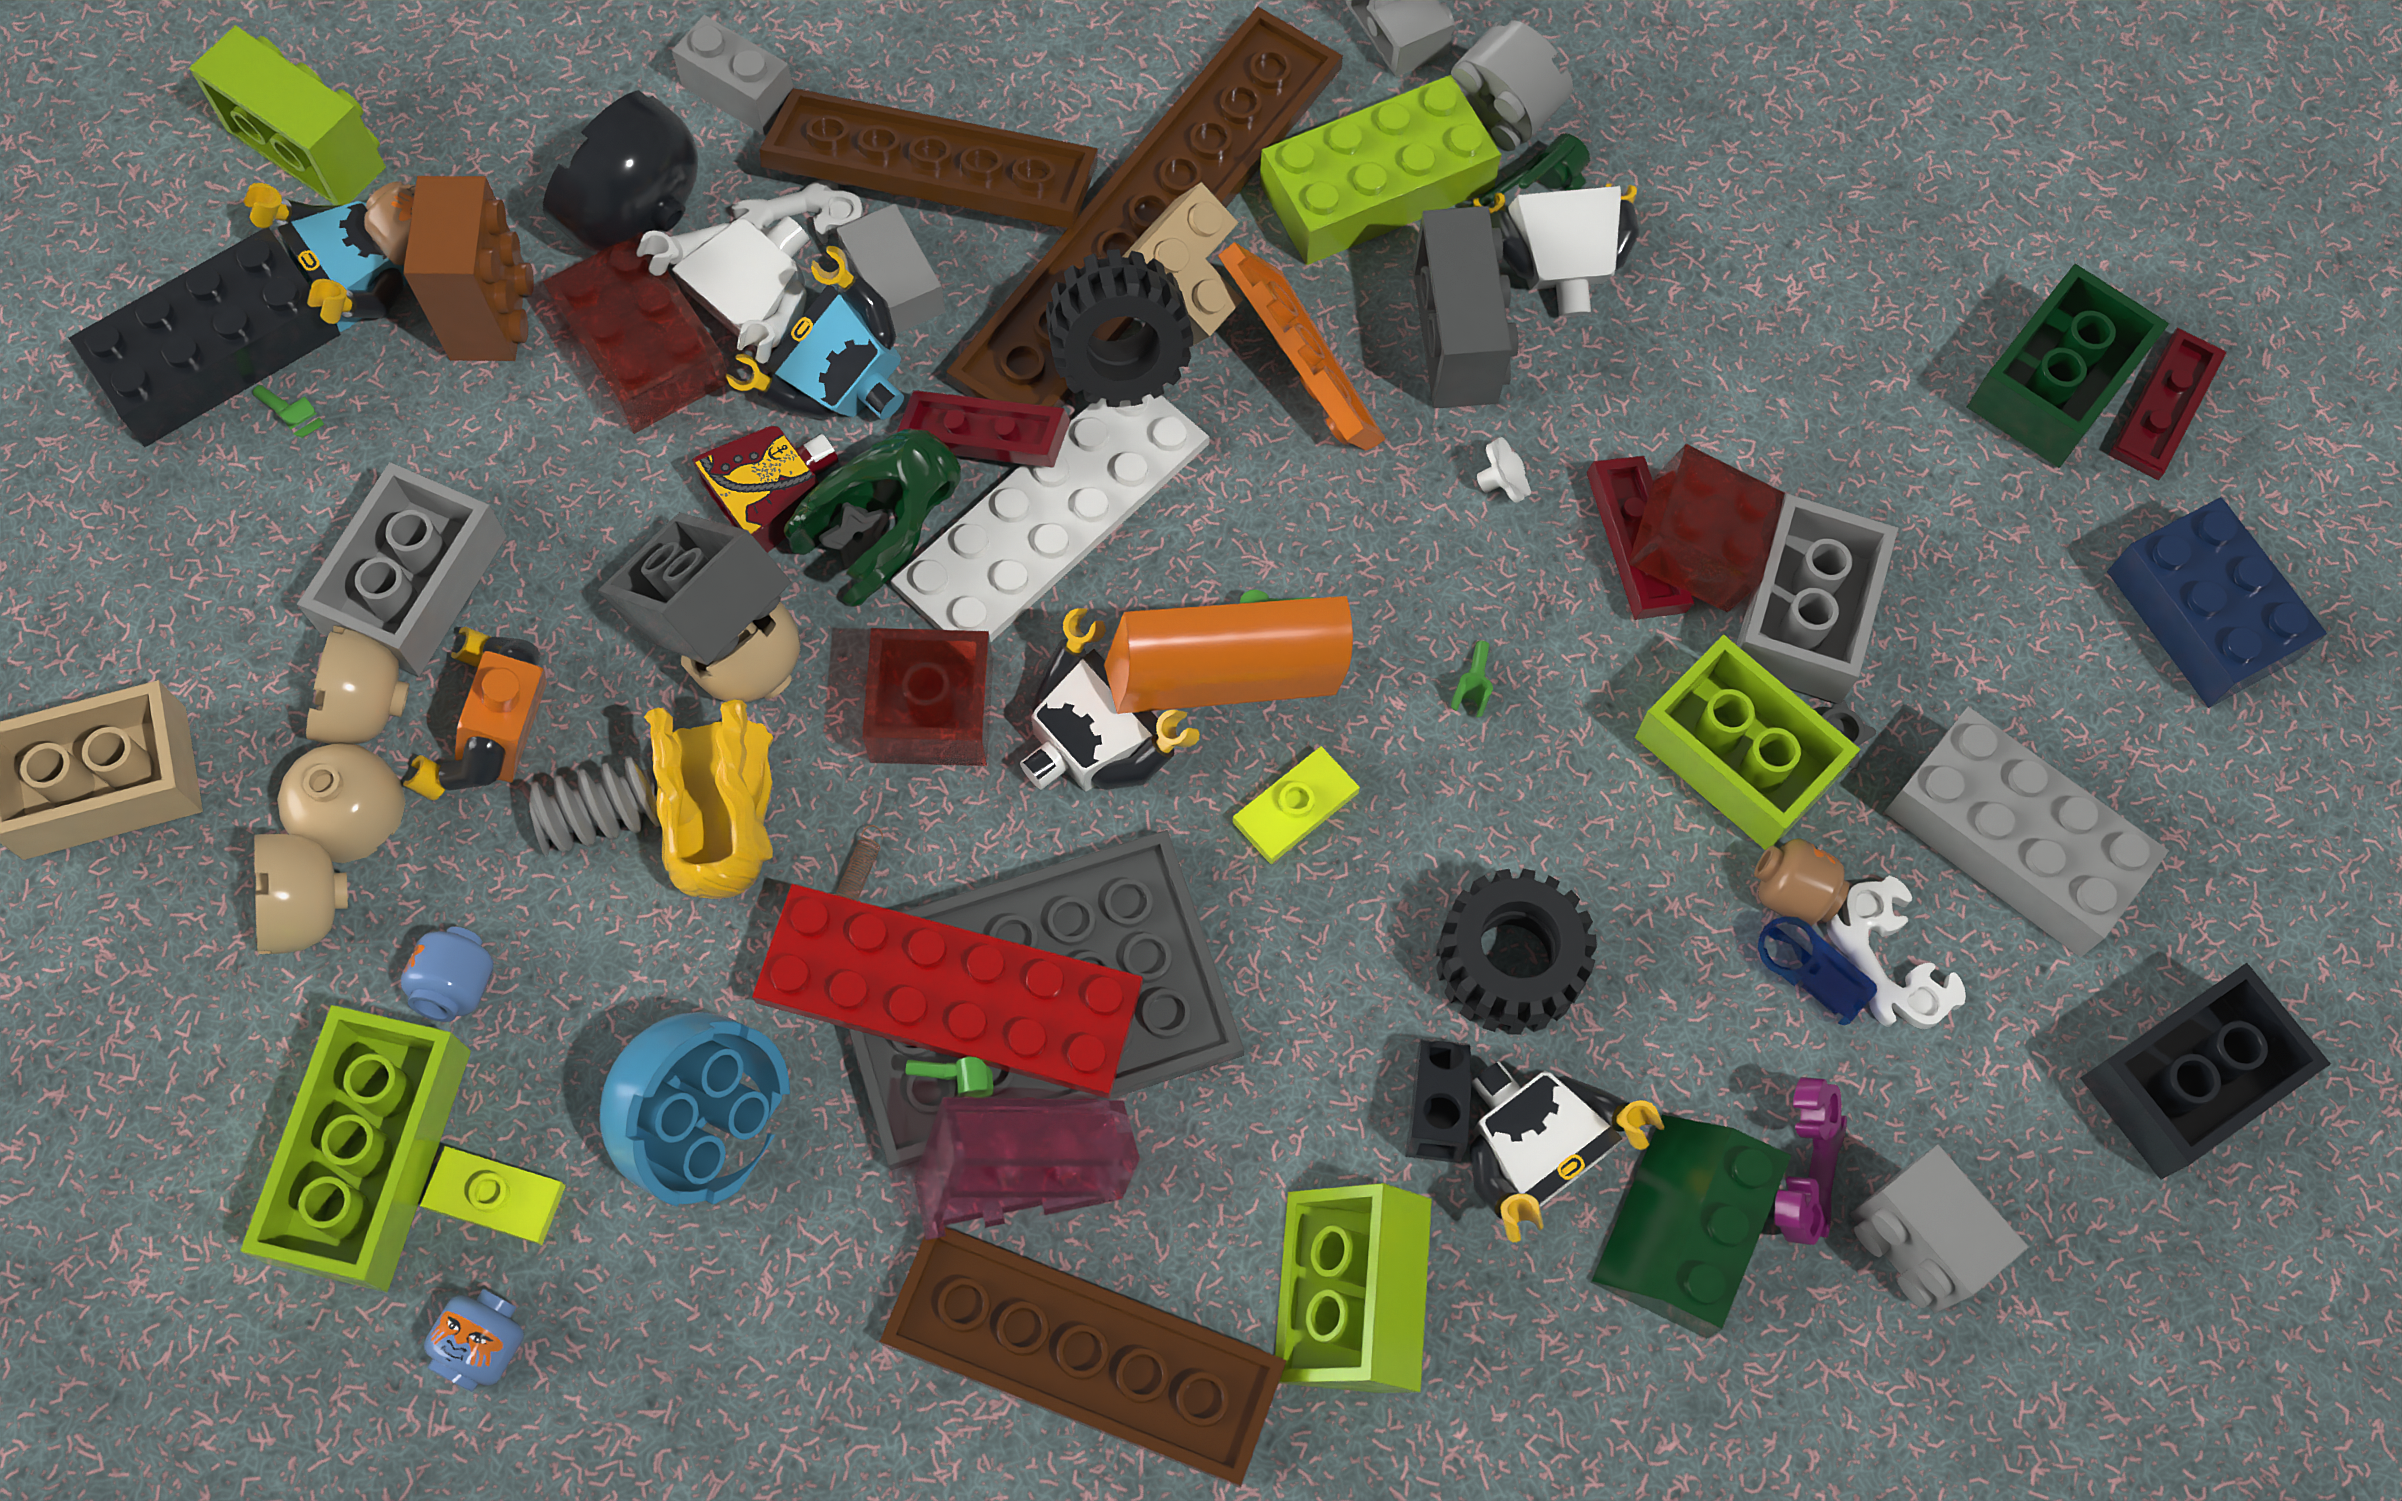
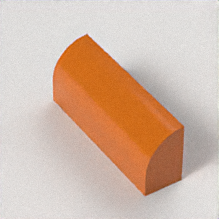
(1229, 654)

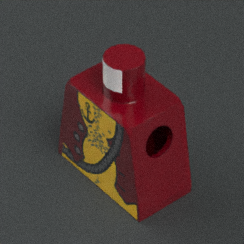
(763, 479)

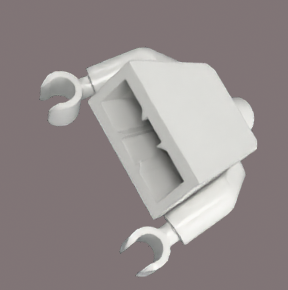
(738, 276)

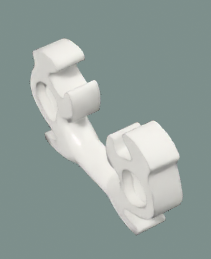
(820, 197)
(1870, 908)

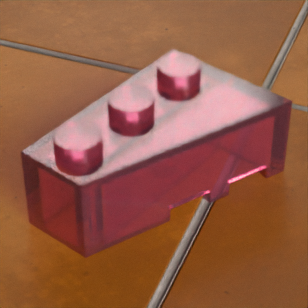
(1022, 1155)

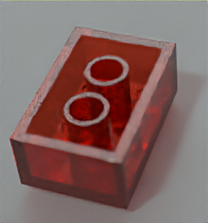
(637, 333)

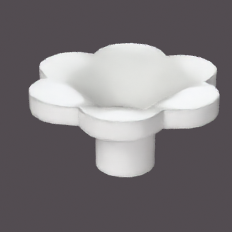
(1505, 471)

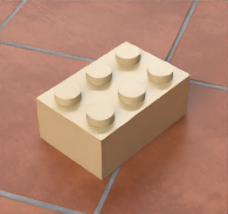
(95, 770)

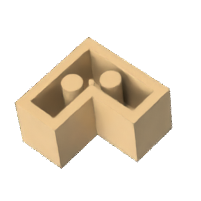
(1182, 242)

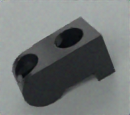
(1440, 1102)

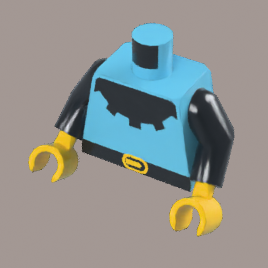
(334, 255)
(834, 354)

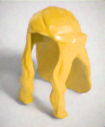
(712, 800)

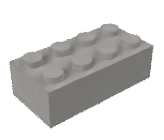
(2027, 832)

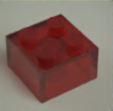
(1707, 528)
(928, 697)

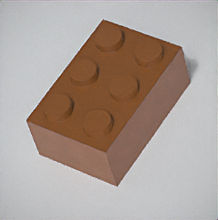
(467, 268)

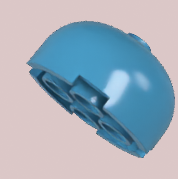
(676, 1083)

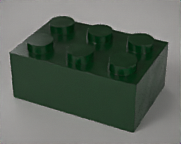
(2066, 365)

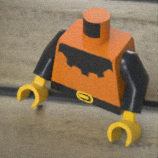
(493, 718)

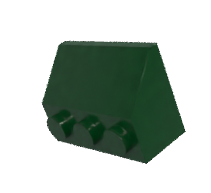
(1691, 1222)

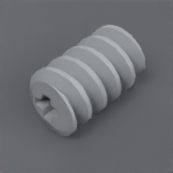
(592, 806)

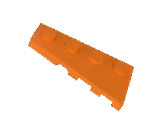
(1304, 345)

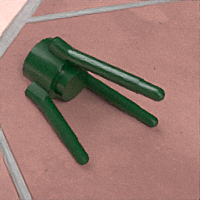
(1555, 168)

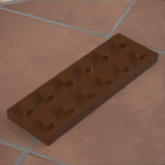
(930, 158)
(1085, 1354)

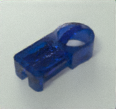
(1825, 973)

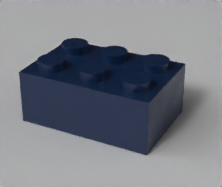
(2215, 602)

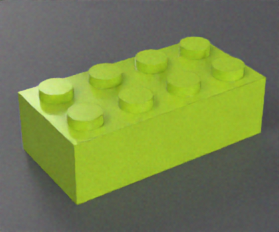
(1378, 169)
(357, 1149)

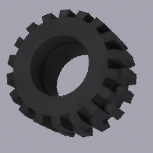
(1113, 290)
(1501, 996)

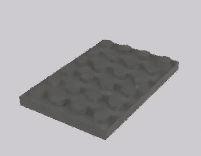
(1103, 908)

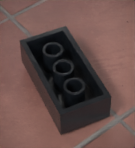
(203, 337)

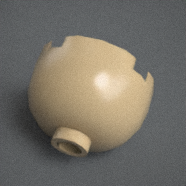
(757, 665)
(355, 689)
(342, 800)
(294, 893)

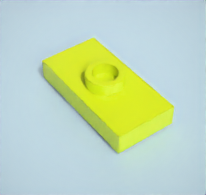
(1296, 805)
(493, 1195)

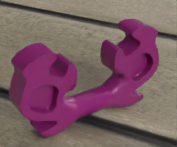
(1807, 1205)

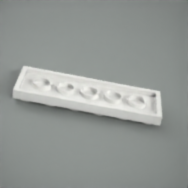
(1049, 517)

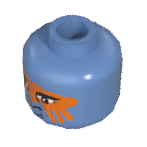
(447, 974)
(473, 1340)

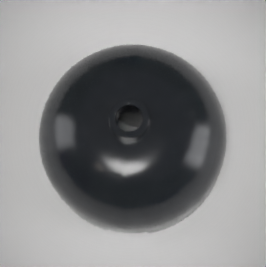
(625, 176)

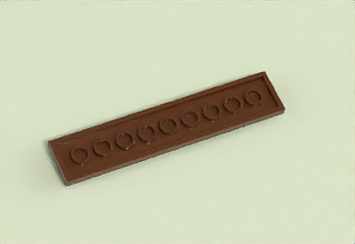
(1209, 136)

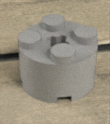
(1512, 81)

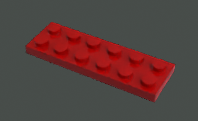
(949, 990)

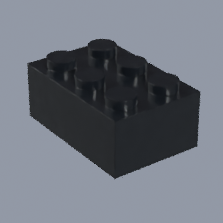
(2205, 1071)

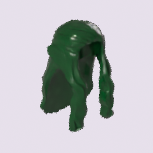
(900, 473)

